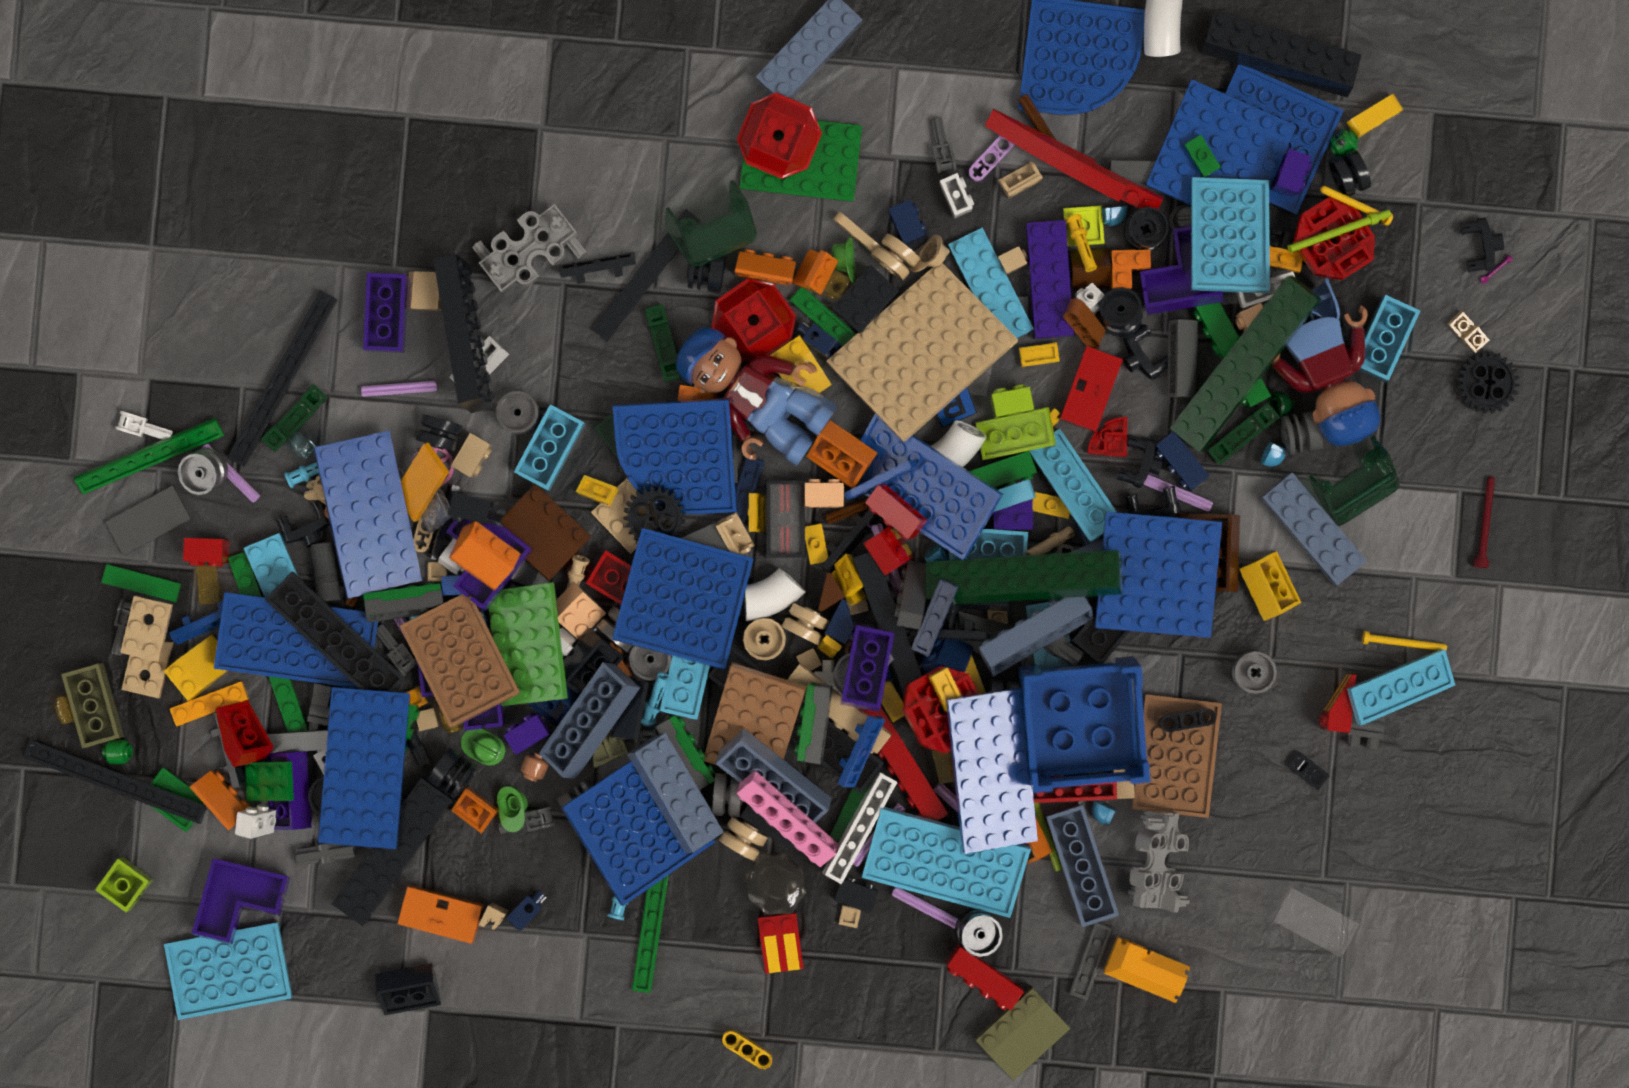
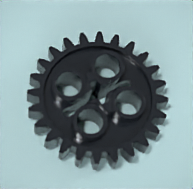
(1505, 384)
(670, 510)

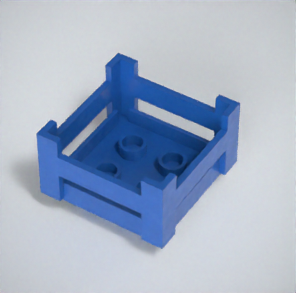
(1084, 723)

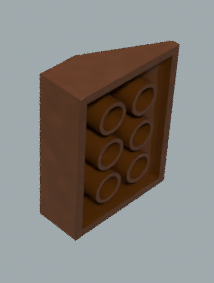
(547, 530)
(1229, 549)

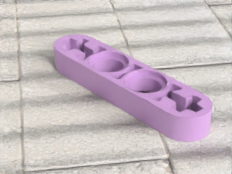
(997, 152)

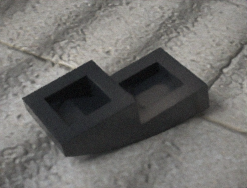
(1308, 771)

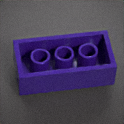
(385, 313)
(867, 668)

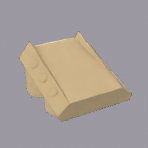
(423, 292)

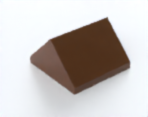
(1100, 277)
(831, 593)

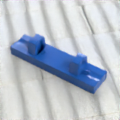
(196, 628)
(855, 763)

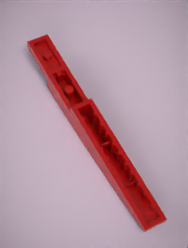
(1072, 162)

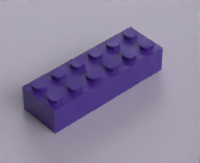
(1048, 278)

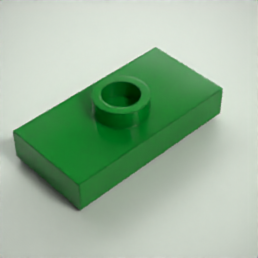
(1202, 156)

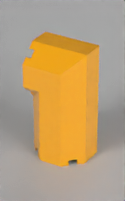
(1146, 969)

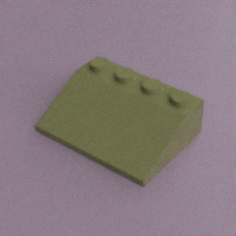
(1022, 1034)

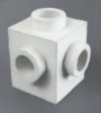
(1091, 297)

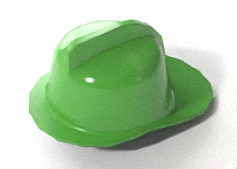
(845, 255)
(483, 746)
(511, 808)

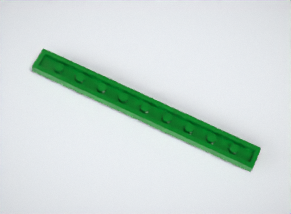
(282, 687)

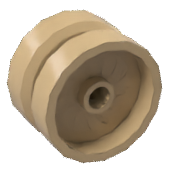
(895, 256)
(807, 621)
(760, 628)
(742, 839)

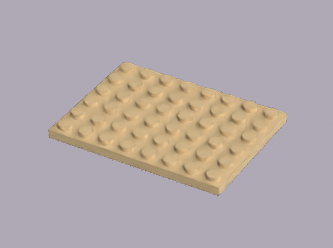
(922, 351)

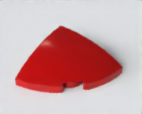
(1111, 439)

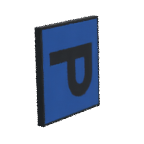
(957, 409)

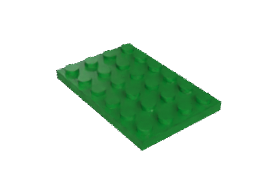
(830, 172)

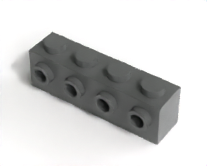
(912, 596)

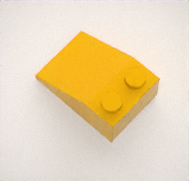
(796, 352)
(195, 669)

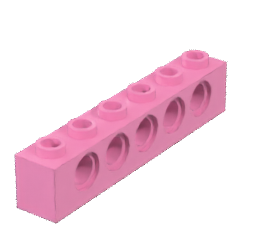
(785, 809)

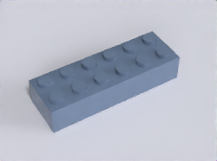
(809, 49)
(1313, 529)
(1035, 633)
(589, 720)
(748, 754)
(675, 793)
(1081, 865)

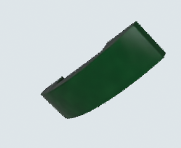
(663, 341)
(295, 418)
(1243, 433)

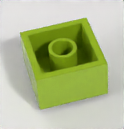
(1011, 402)
(124, 884)

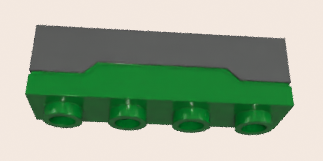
(402, 602)
(814, 723)
(687, 751)

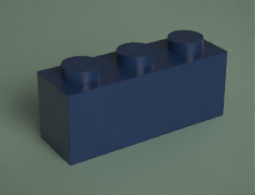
(1181, 461)

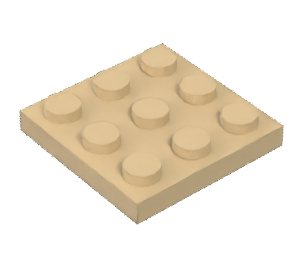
(612, 516)

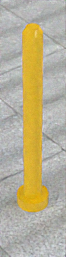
(1353, 203)
(1367, 637)

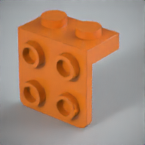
(815, 271)

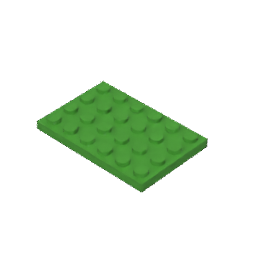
(530, 642)

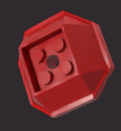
(799, 141)
(1350, 249)
(758, 300)
(922, 713)

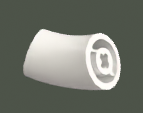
(1162, 27)
(960, 442)
(770, 595)

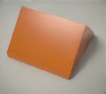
(475, 809)

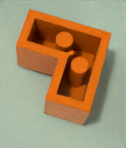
(1124, 263)

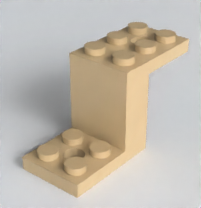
(147, 647)

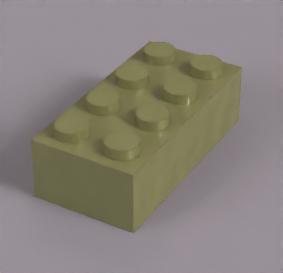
(92, 705)

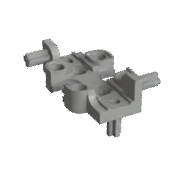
(560, 234)
(1157, 840)

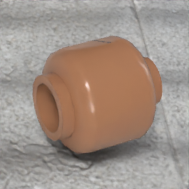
(534, 767)

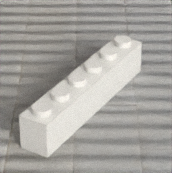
(859, 827)

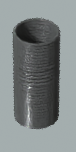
(324, 564)

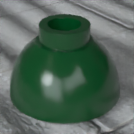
(1281, 403)

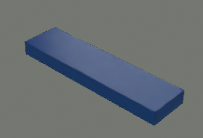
(881, 479)

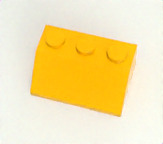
(1270, 586)

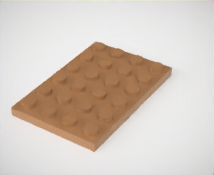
(460, 660)
(760, 705)
(1178, 760)

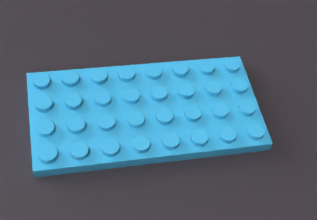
(930, 861)

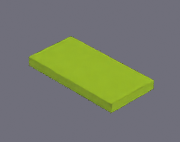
(1017, 433)

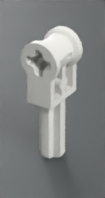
(138, 426)

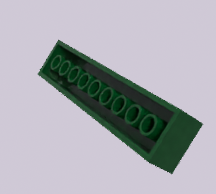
(1246, 363)
(1029, 577)

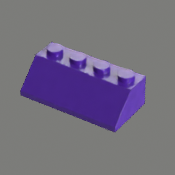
(293, 813)

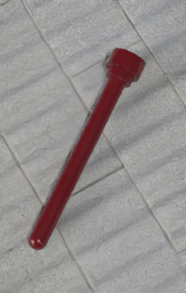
(1482, 560)

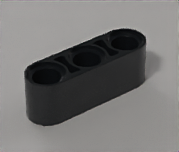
(1196, 715)

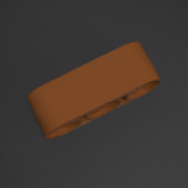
(1084, 323)

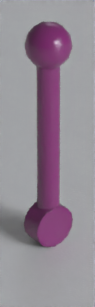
(1484, 279)

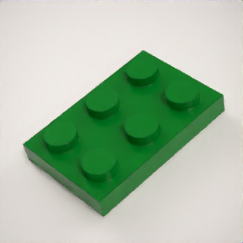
(269, 781)
(170, 782)

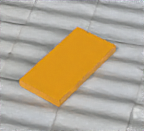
(422, 481)

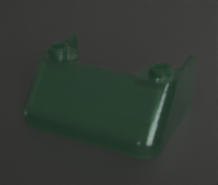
(717, 237)
(1360, 489)

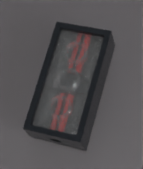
(784, 519)

